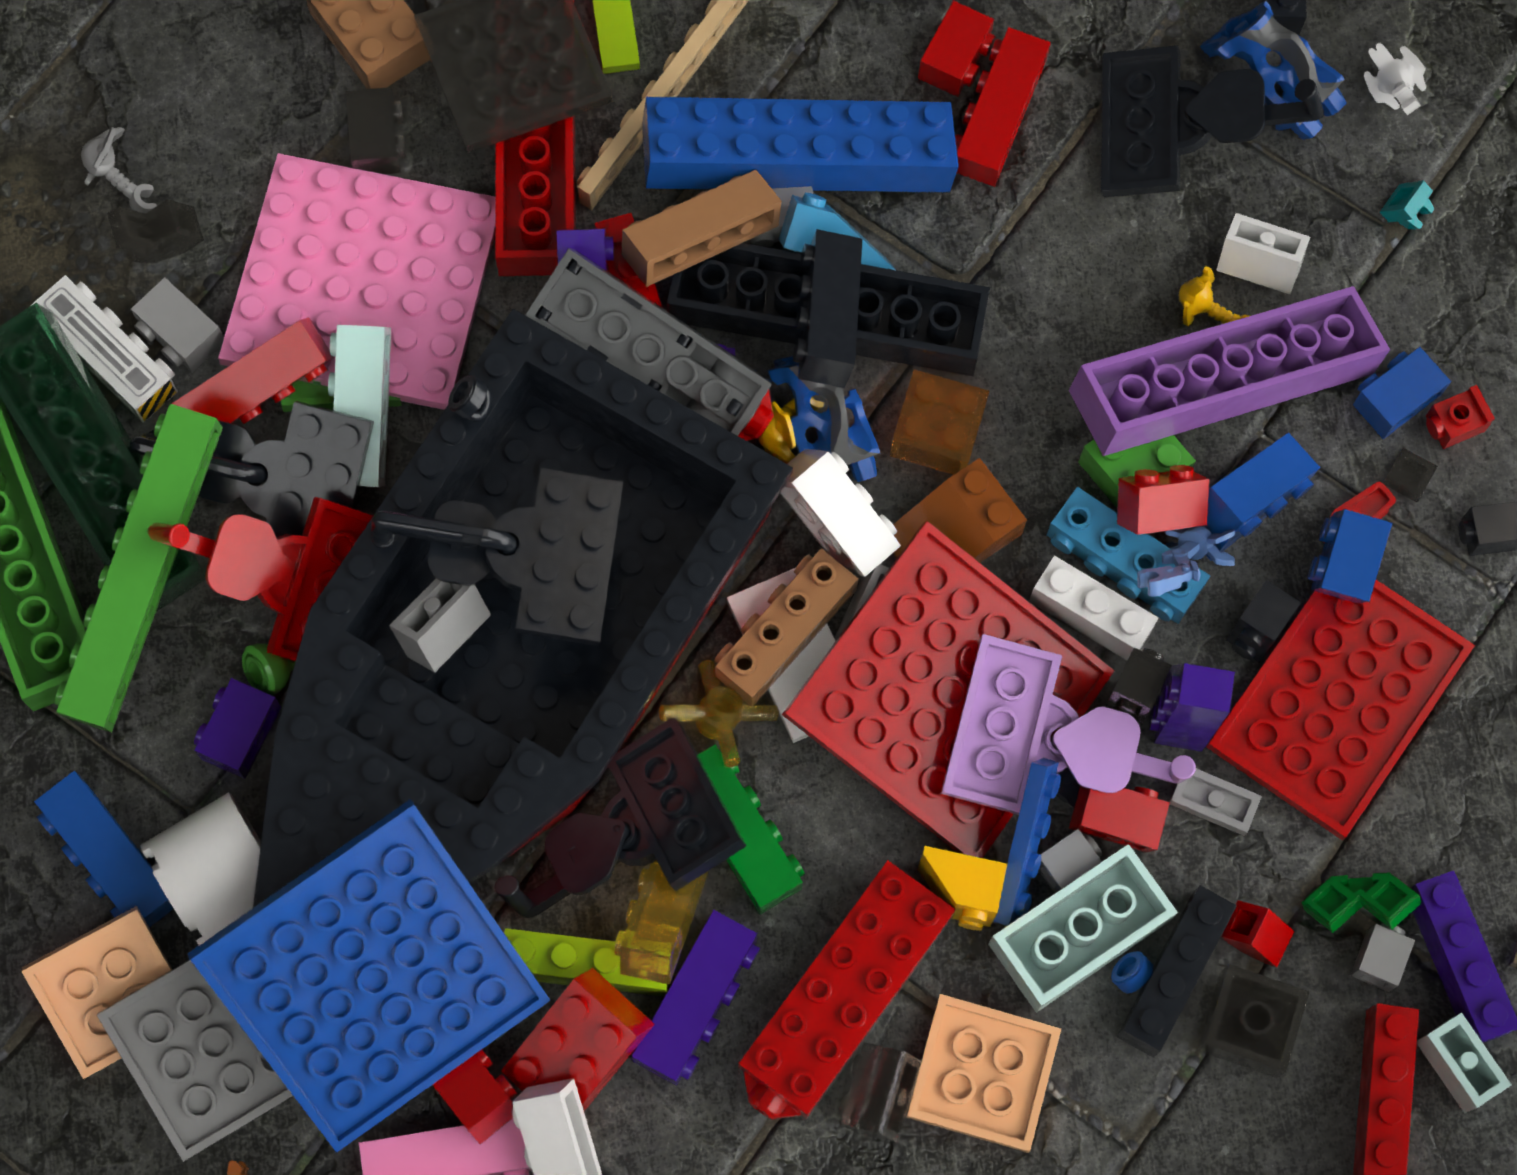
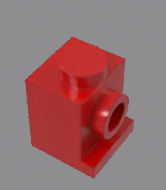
(1451, 430)

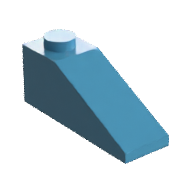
(813, 213)

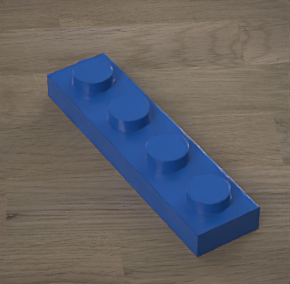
(1030, 828)

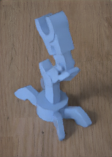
(1192, 544)

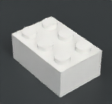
(838, 512)

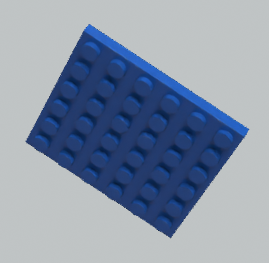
(370, 976)

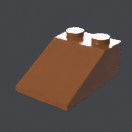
(969, 511)

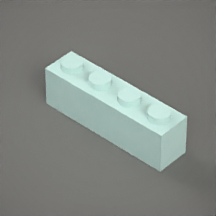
(362, 388)

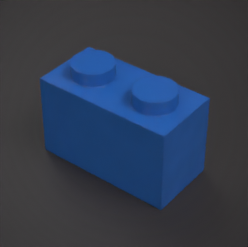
(1400, 392)

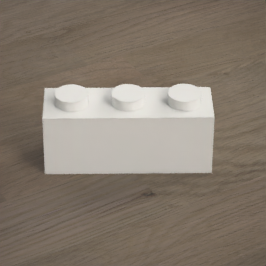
(1092, 608)

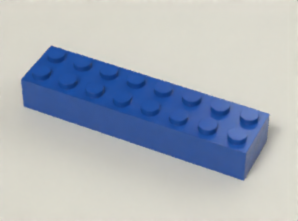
(800, 143)

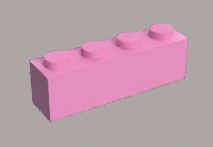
(446, 1153)

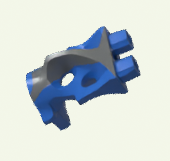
(1257, 33)
(853, 444)

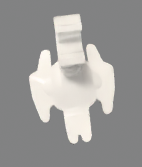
(1396, 78)

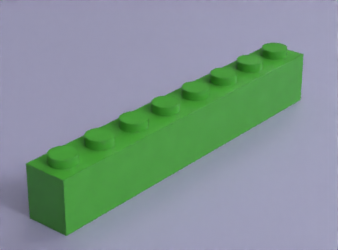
(138, 569)

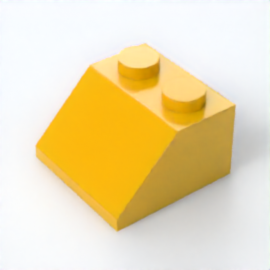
(965, 883)

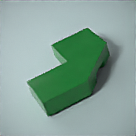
(1343, 896)

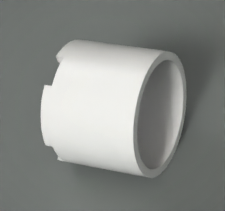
(208, 866)

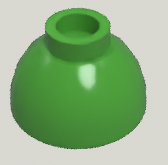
(266, 670)

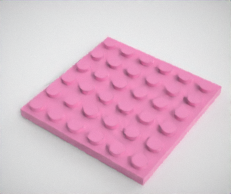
(367, 254)

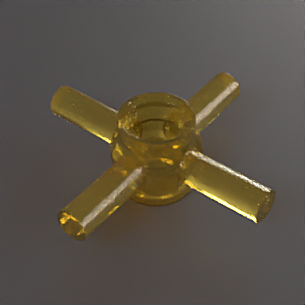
(719, 713)

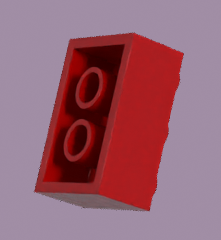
(580, 1038)

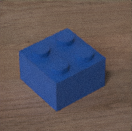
(1349, 555)

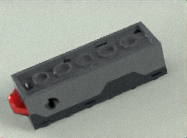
(652, 345)

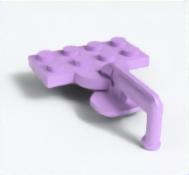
(1011, 723)

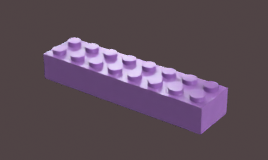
(1227, 370)

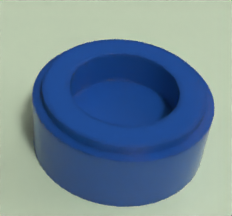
(1132, 972)

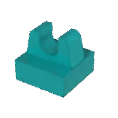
(1407, 202)

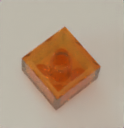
(938, 422)

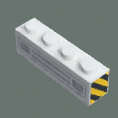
(107, 351)

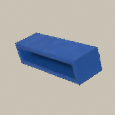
(103, 848)

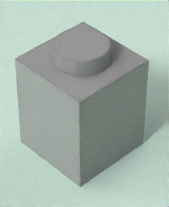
(1069, 860)
(1383, 957)

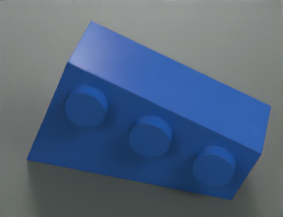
(1259, 489)

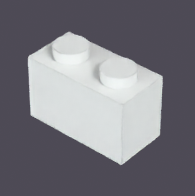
(1263, 253)

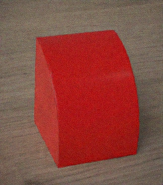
(1258, 933)

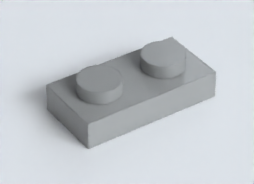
(1217, 801)

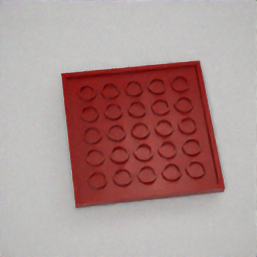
(901, 673)

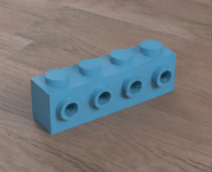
(1109, 549)

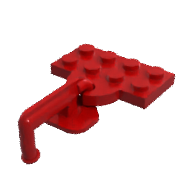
(280, 570)

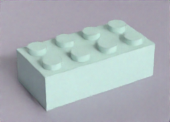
(1082, 928)

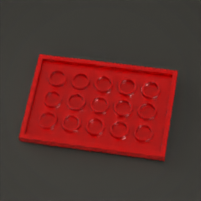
(1340, 702)

